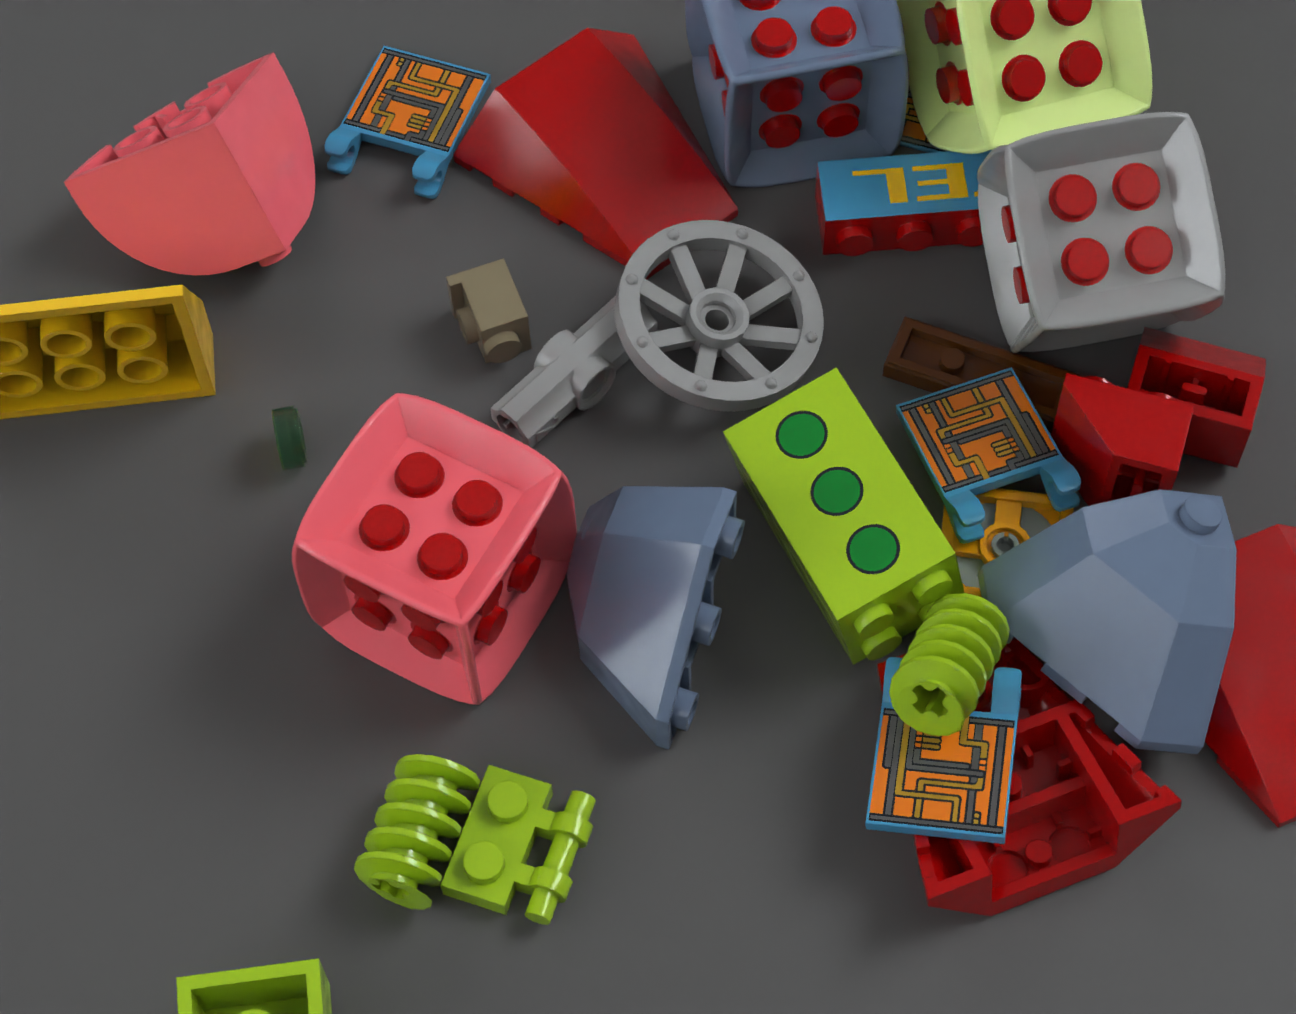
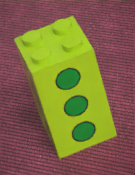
(845, 515)

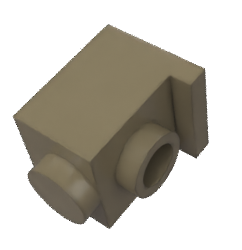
(490, 311)

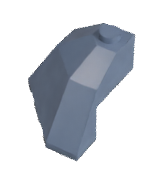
(1129, 610)

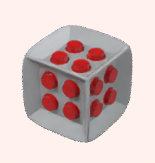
(1100, 231)

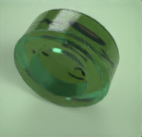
(289, 437)

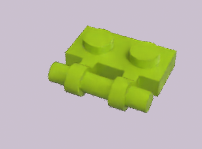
(499, 839)

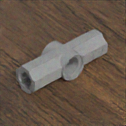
(566, 375)

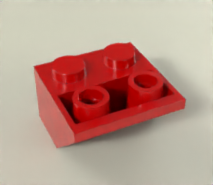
(1215, 379)
(1119, 437)

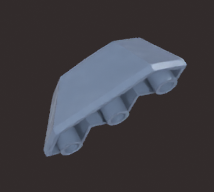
(647, 595)

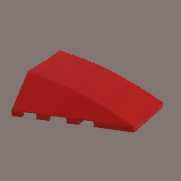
(596, 146)
(1256, 698)
(1071, 805)

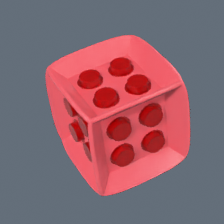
(436, 547)

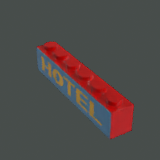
(898, 202)

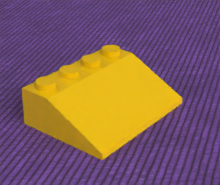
(104, 351)

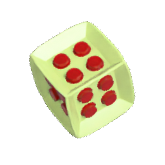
(1022, 67)

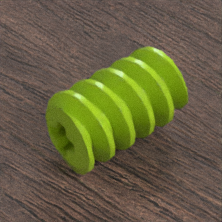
(948, 663)
(410, 828)

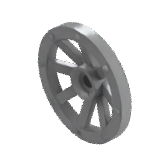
(721, 310)

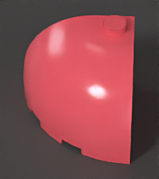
(207, 182)

